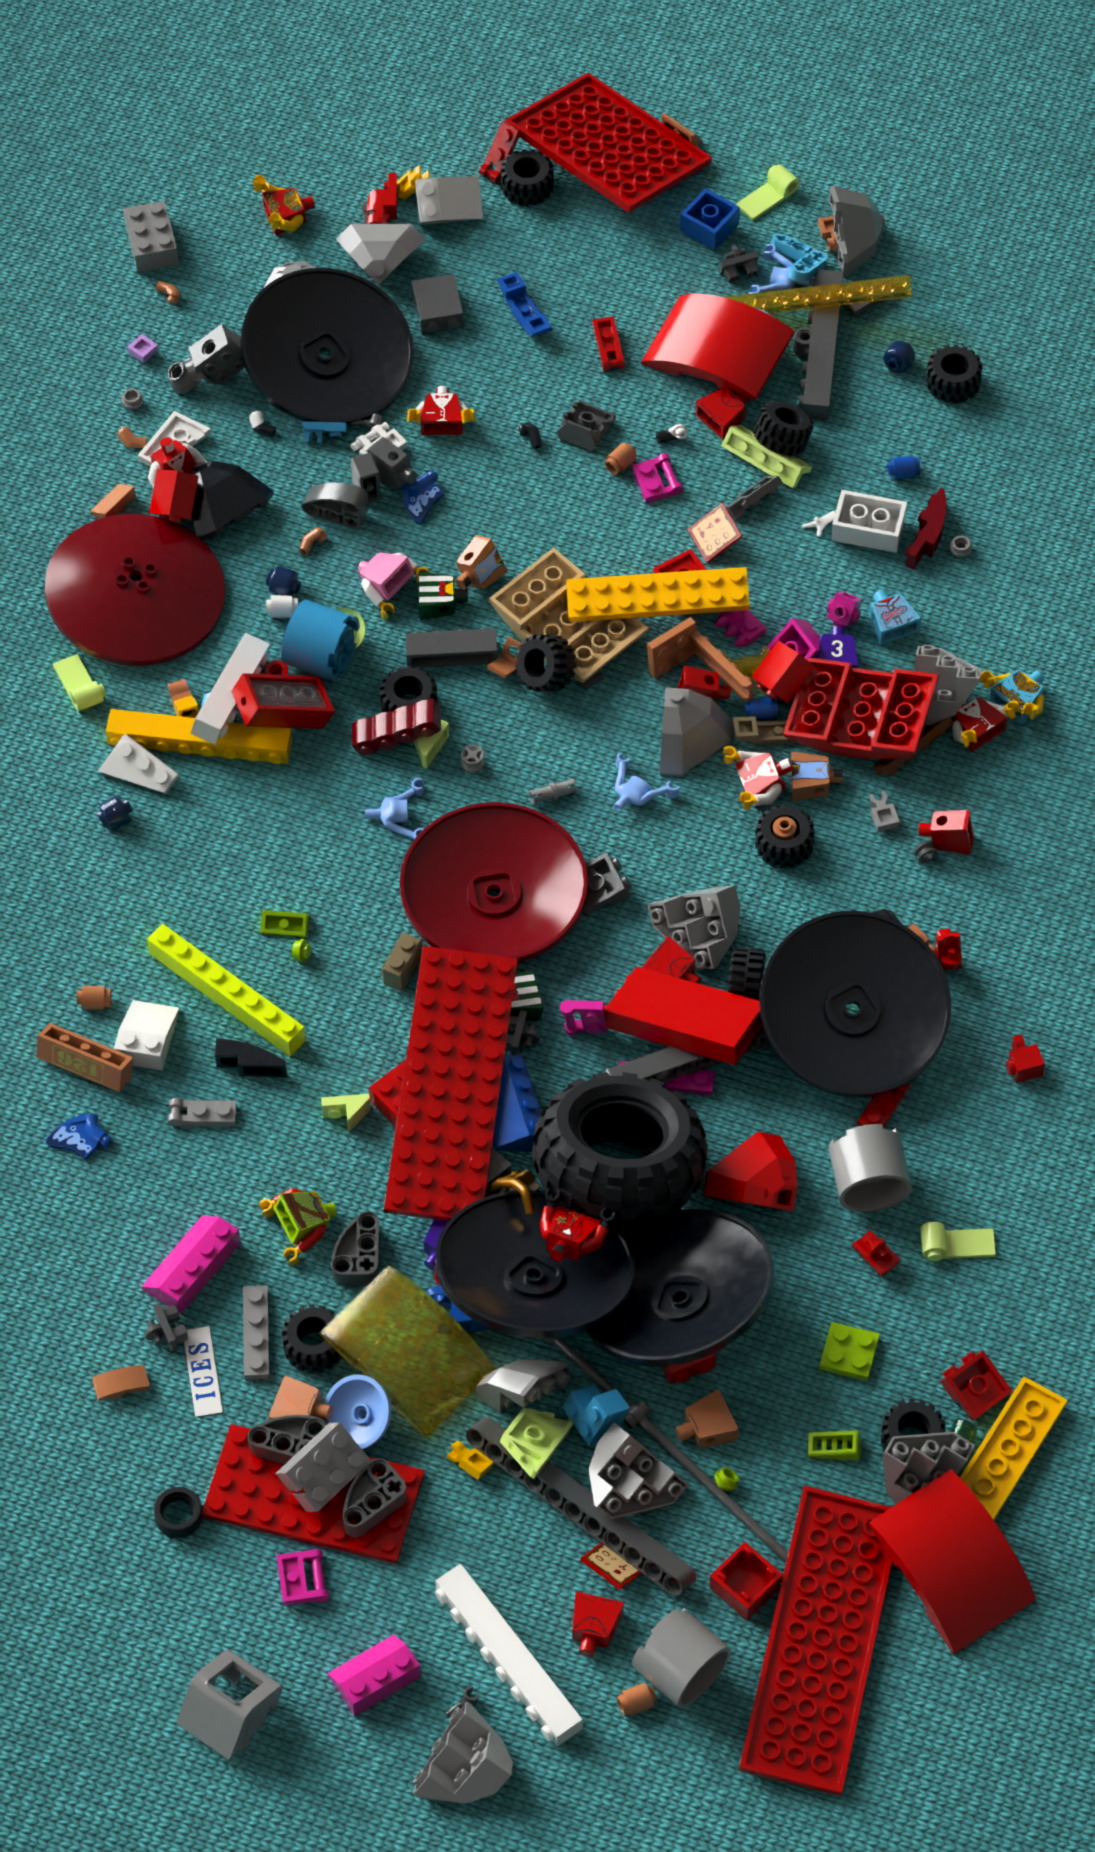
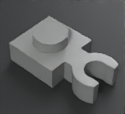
(883, 815)

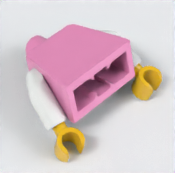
(385, 576)

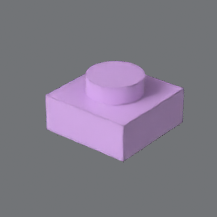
(142, 348)

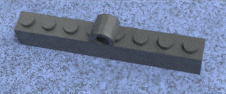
(819, 347)

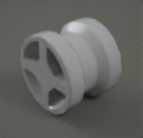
(472, 753)

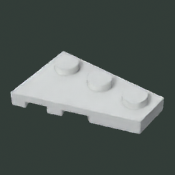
(178, 428)
(138, 765)

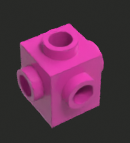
(844, 609)

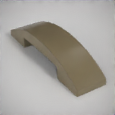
(762, 733)

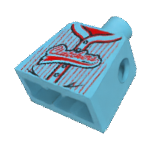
(893, 617)

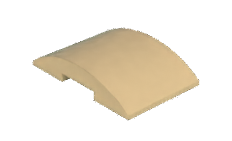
(539, 606)

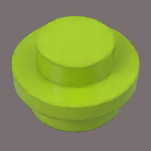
(301, 950)
(726, 1479)

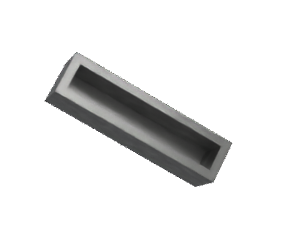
(451, 648)

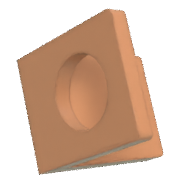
(505, 665)

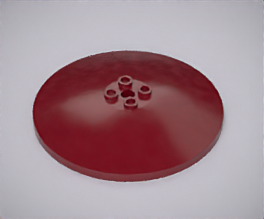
(127, 619)
(486, 850)

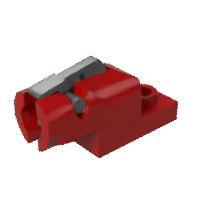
(382, 203)

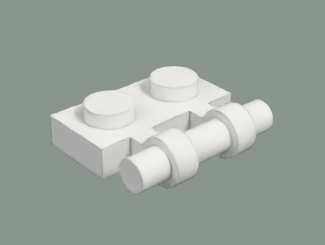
(378, 432)

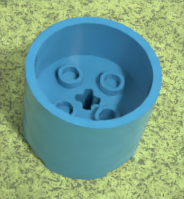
(319, 640)

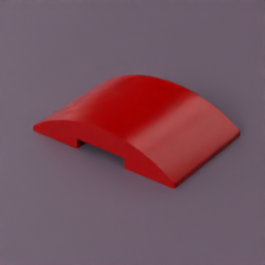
(719, 343)
(861, 710)
(954, 1559)

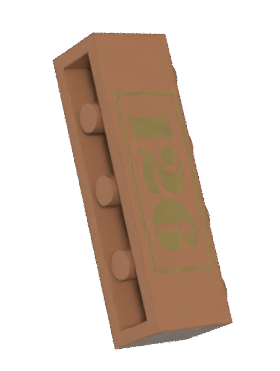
(84, 1057)

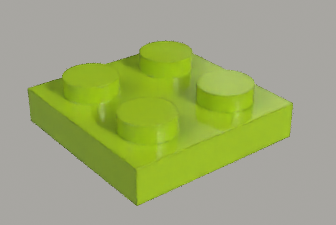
(849, 1351)

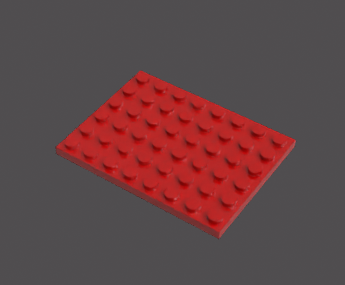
(609, 142)

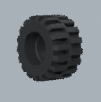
(531, 189)
(954, 360)
(783, 428)
(559, 663)
(406, 682)
(784, 851)
(746, 972)
(304, 1355)
(911, 1415)

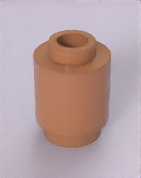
(620, 458)
(784, 828)
(94, 998)
(636, 1699)

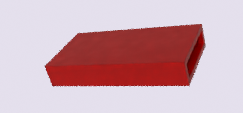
(684, 1015)

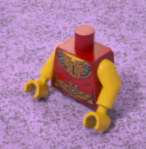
(283, 206)

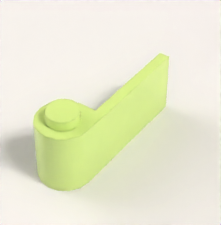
(779, 186)
(78, 683)
(954, 1244)

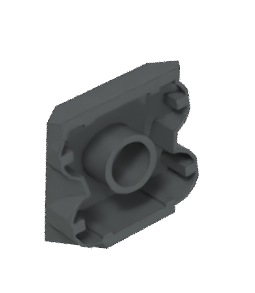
(585, 425)

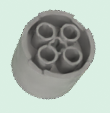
(870, 1168)
(681, 1657)

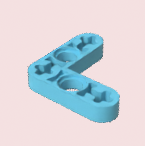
(807, 257)

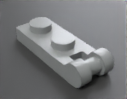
(202, 1113)

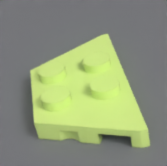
(534, 1438)

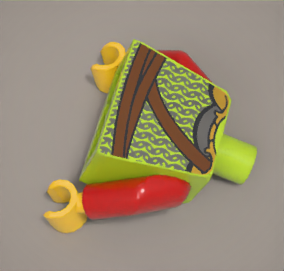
(302, 1218)

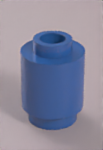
(903, 467)
(761, 708)

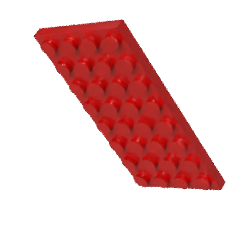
(253, 1497)

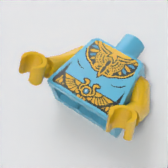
(1017, 687)

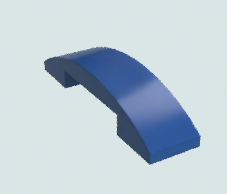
(522, 306)

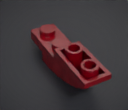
(930, 530)

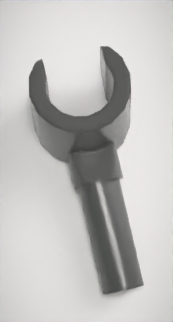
(374, 420)
(473, 1701)

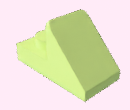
(429, 746)
(352, 1106)

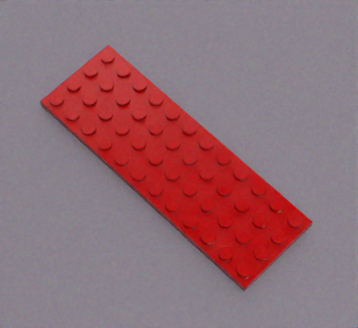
(450, 1083)
(819, 1645)

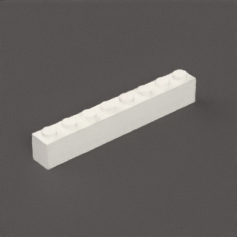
(509, 1655)

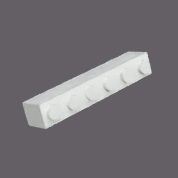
(220, 704)

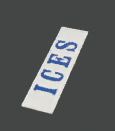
(202, 1372)

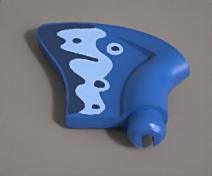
(421, 495)
(79, 1135)

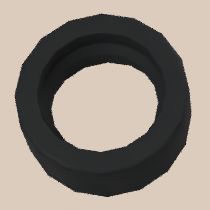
(178, 1494)

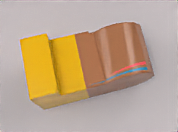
(182, 699)

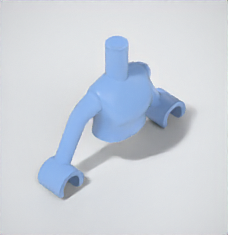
(780, 276)
(635, 789)
(395, 810)

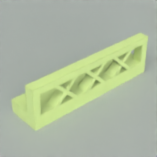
(744, 444)

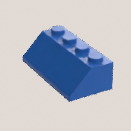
(516, 1108)

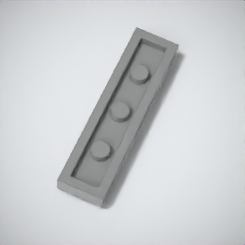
(256, 1332)

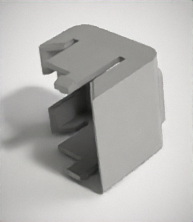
(218, 1718)

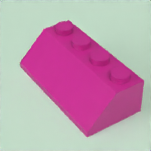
(193, 1262)

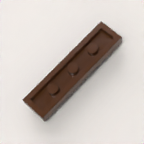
(930, 732)

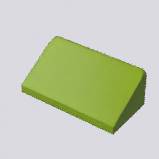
(284, 923)

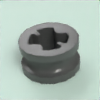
(925, 852)

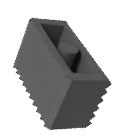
(366, 475)

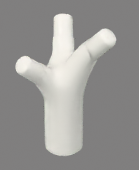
(820, 523)

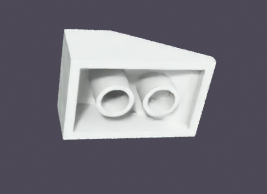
(448, 199)
(147, 1033)

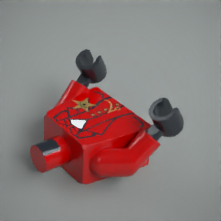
(570, 1232)

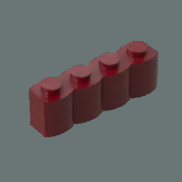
(401, 725)

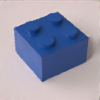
(709, 219)

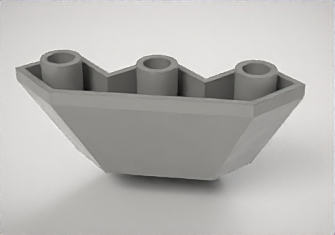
(955, 681)
(699, 922)
(522, 1383)
(921, 1458)
(629, 1477)
(465, 1761)

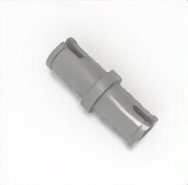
(552, 791)

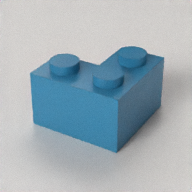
(595, 1412)

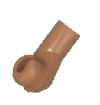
(171, 290)
(130, 440)
(310, 538)

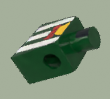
(438, 595)
(526, 996)

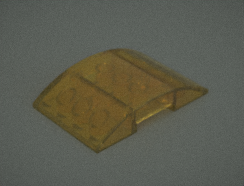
(409, 1348)

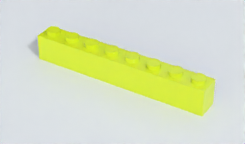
(226, 990)

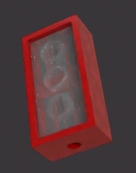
(283, 701)

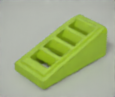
(835, 1436)

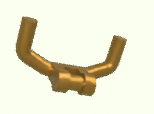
(518, 1181)

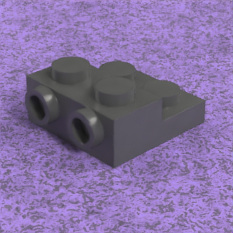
(605, 883)

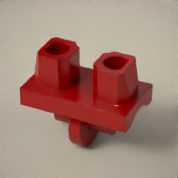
(949, 949)
(876, 1253)

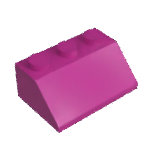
(375, 1674)

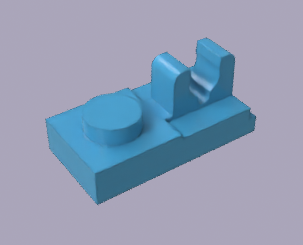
(334, 429)

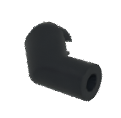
(532, 432)

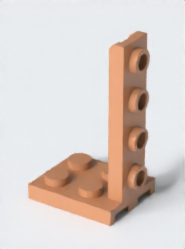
(685, 641)

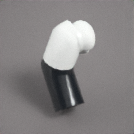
(259, 426)
(676, 432)

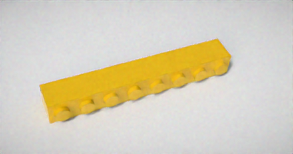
(174, 735)

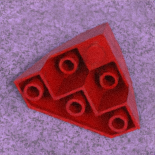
(755, 1174)

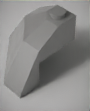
(855, 227)
(380, 246)
(691, 731)

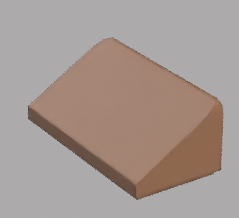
(681, 130)
(114, 501)

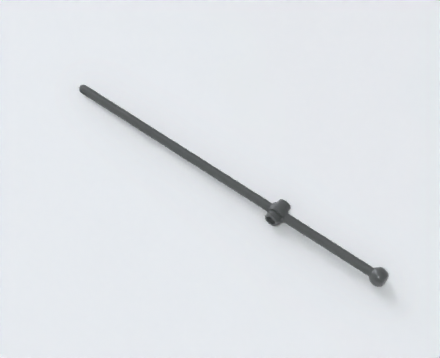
(637, 1416)

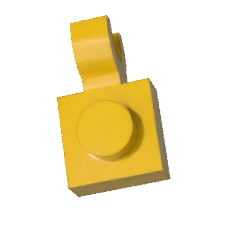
(406, 183)
(471, 1461)

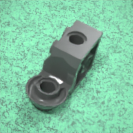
(211, 359)

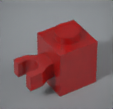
(1024, 1061)

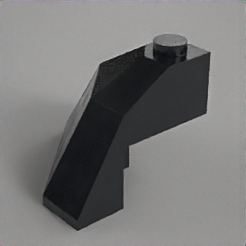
(224, 495)

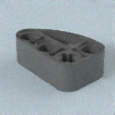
(337, 503)
(350, 1253)
(283, 1431)
(368, 1489)

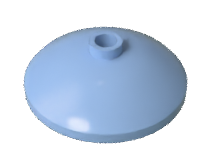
(350, 1400)

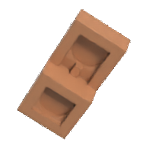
(120, 1381)

